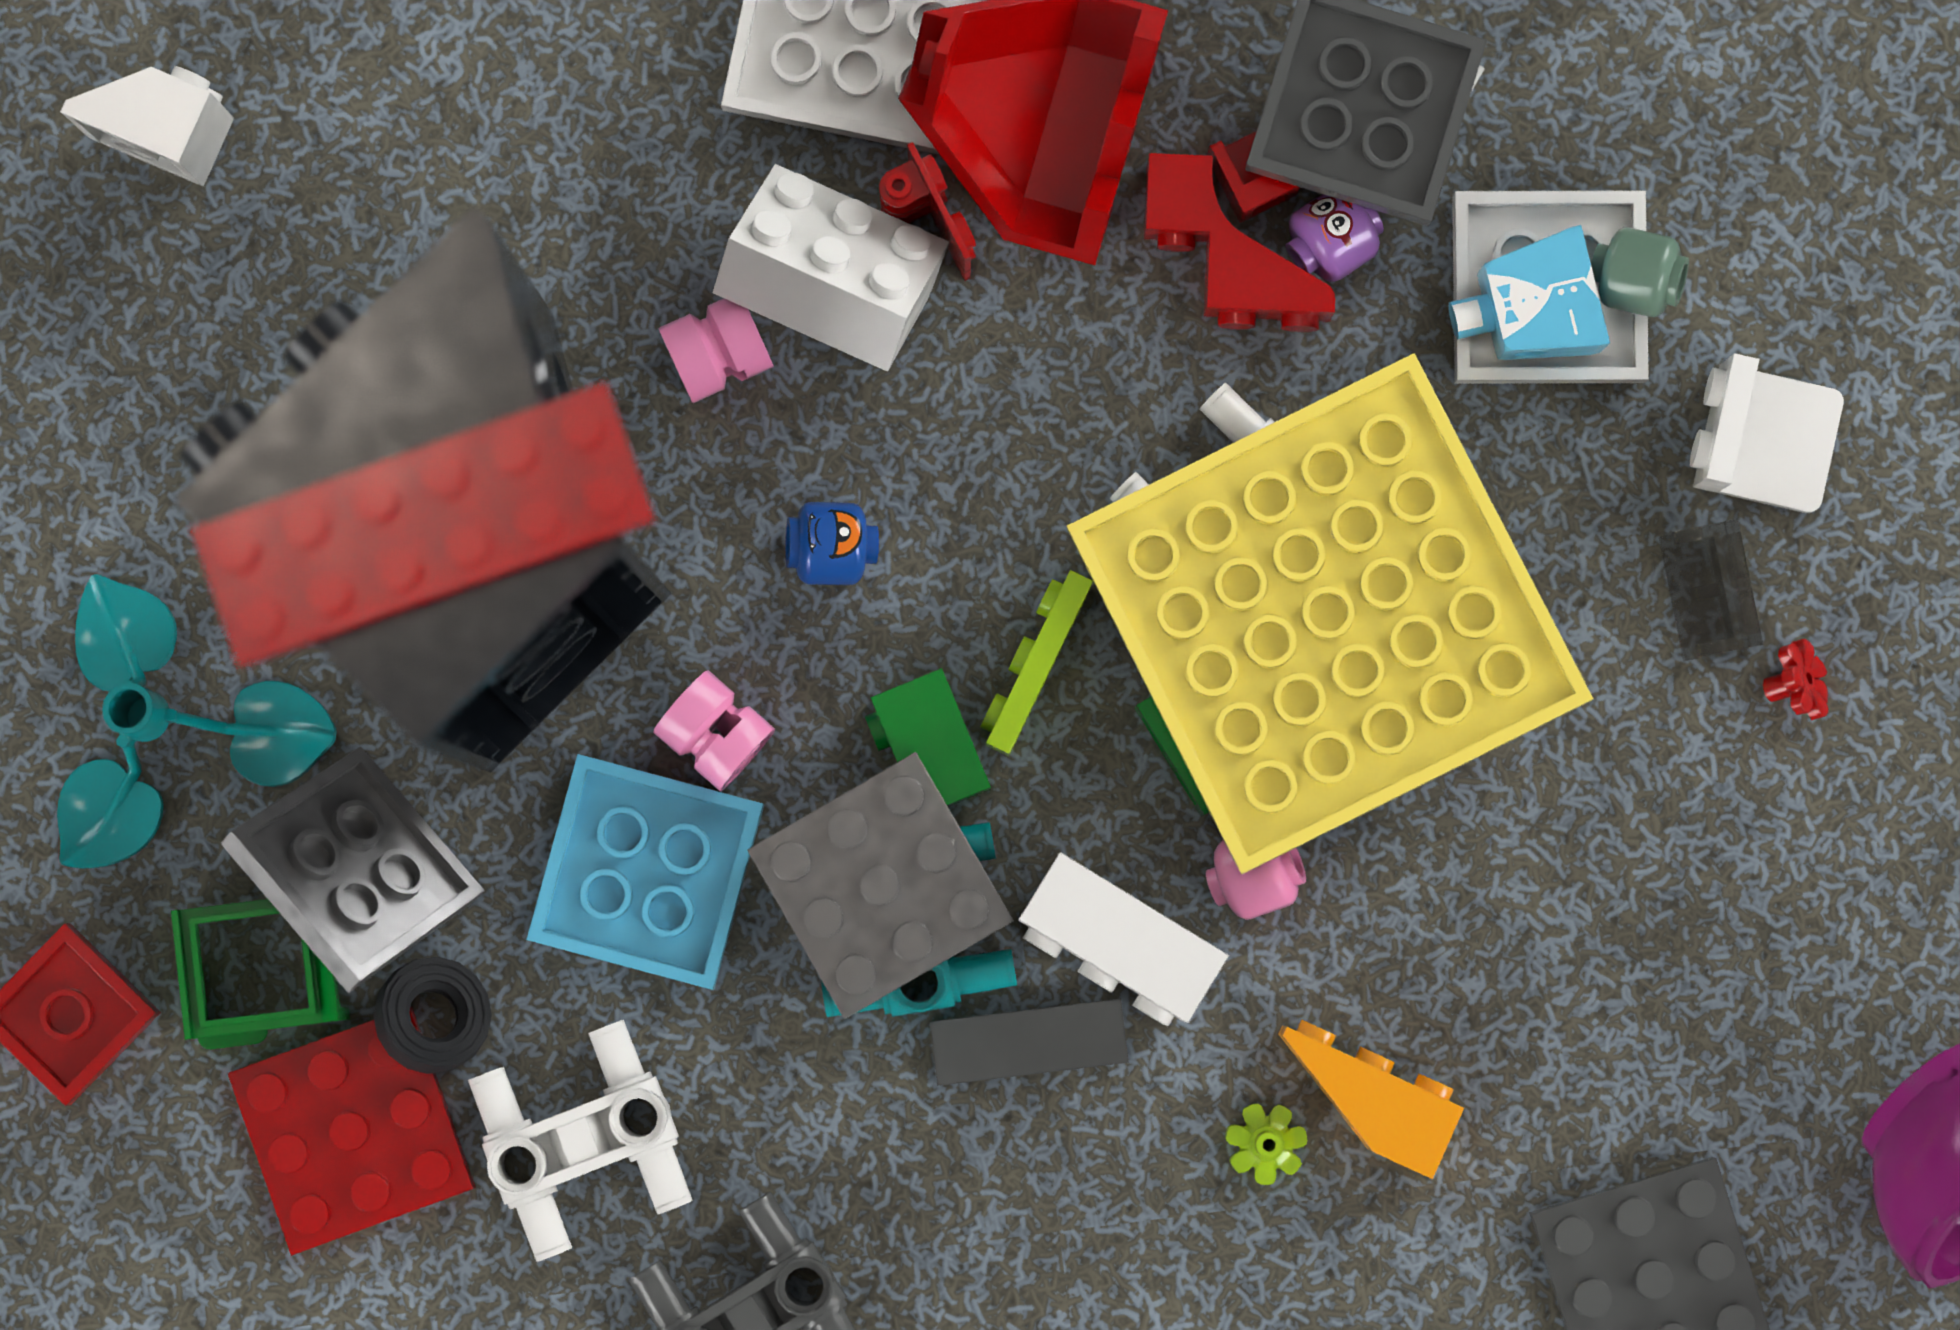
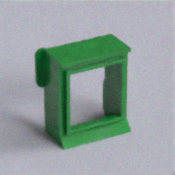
(250, 1029)

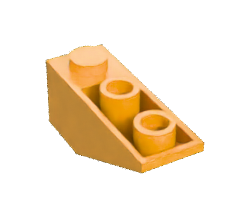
(1385, 1112)

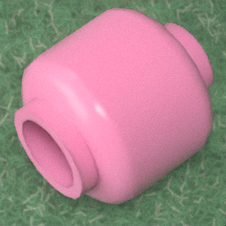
(1258, 890)

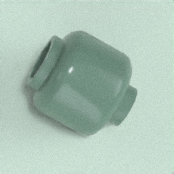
(1640, 272)

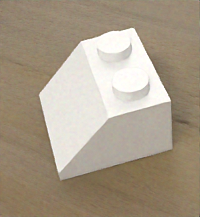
(156, 119)

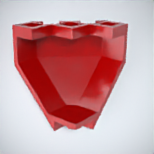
(1036, 109)

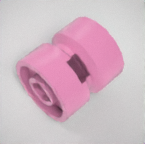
(715, 348)
(701, 710)

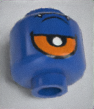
(830, 543)

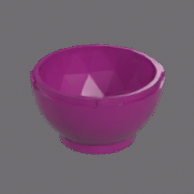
(1918, 1169)

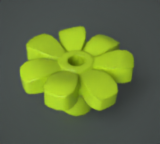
(1251, 1139)

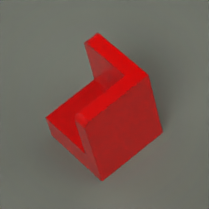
(1246, 191)

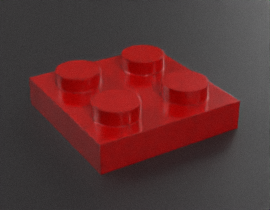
(70, 1014)

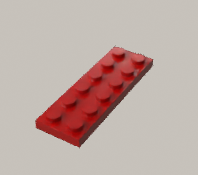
(422, 525)

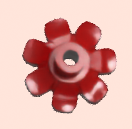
(1799, 680)

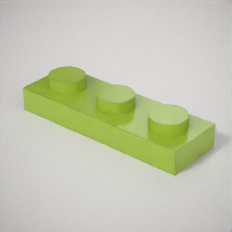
(1034, 661)

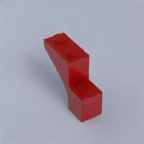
(1241, 275)

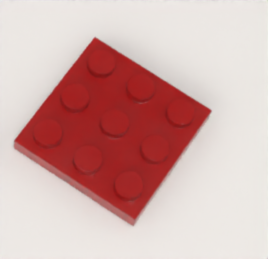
(348, 1136)

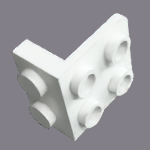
(1766, 436)

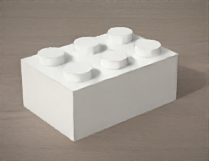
(830, 267)
(1121, 941)

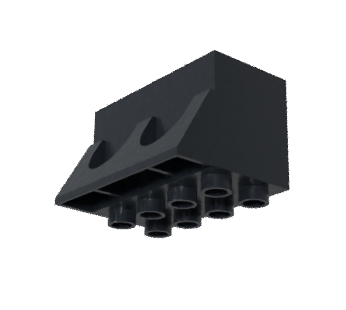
(429, 360)

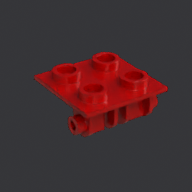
(918, 190)

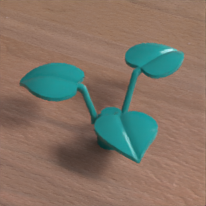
(120, 636)

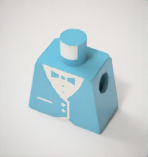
(1537, 301)

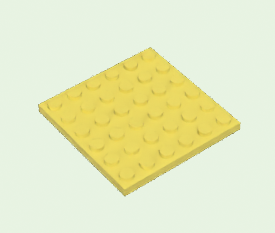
(1328, 613)

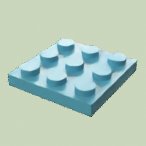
(645, 872)

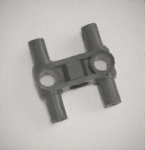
(764, 1299)

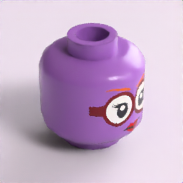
(1333, 237)

